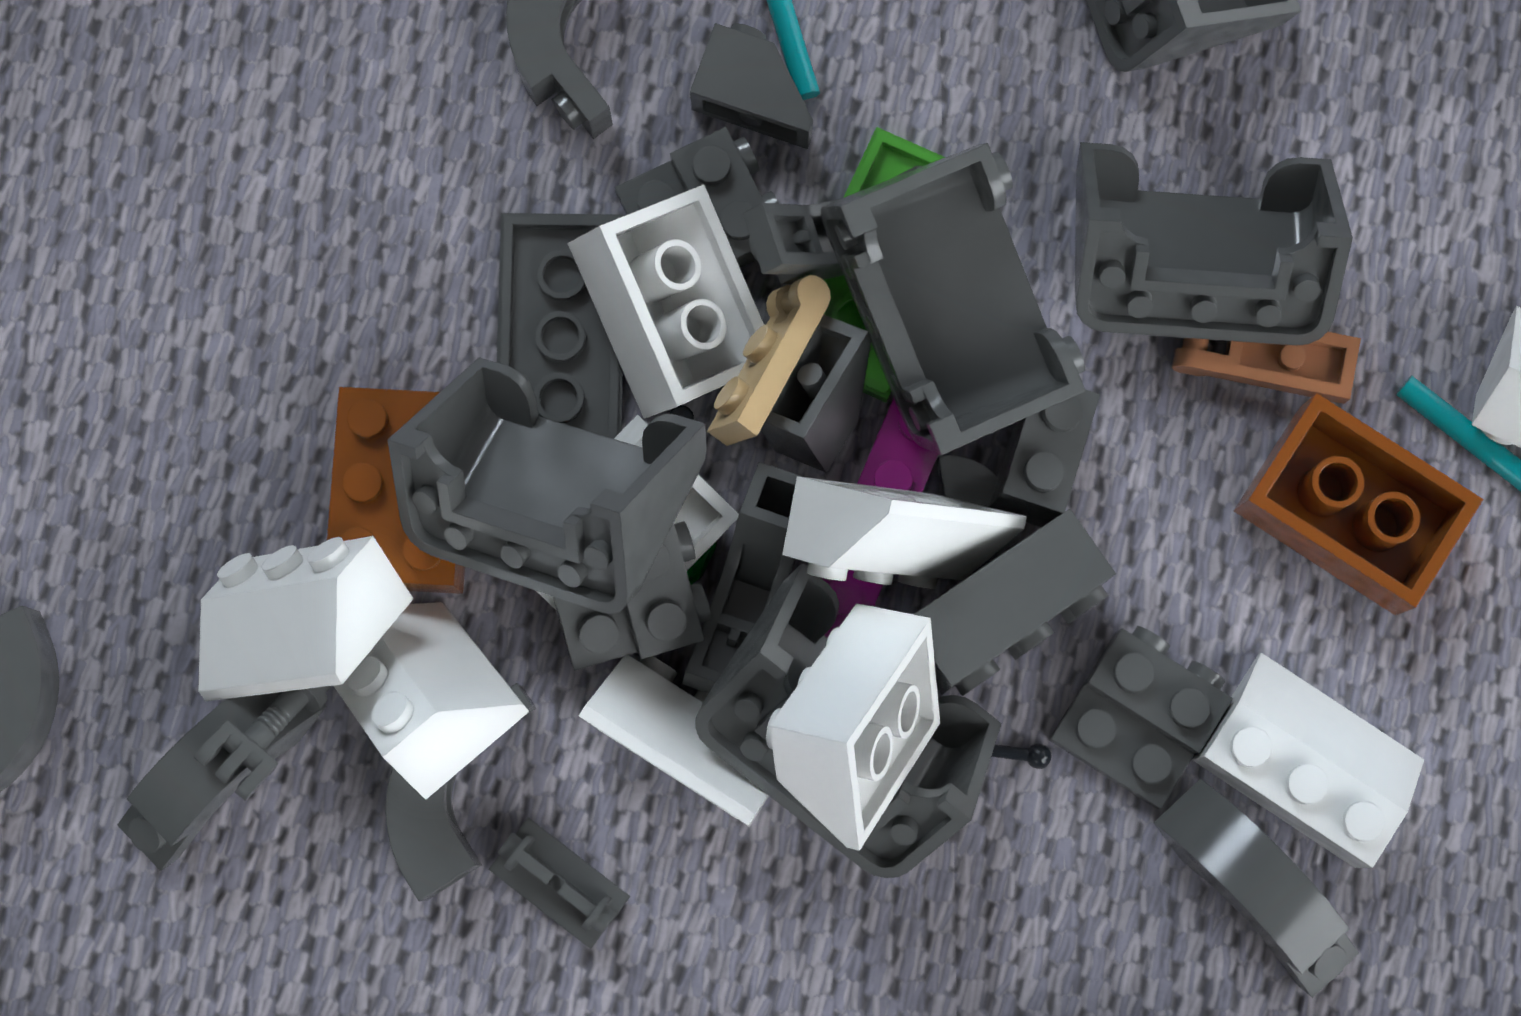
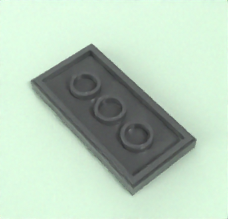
(552, 325)

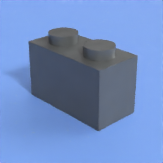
(1044, 460)

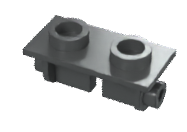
(558, 882)

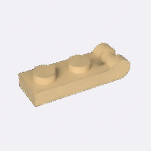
(770, 359)

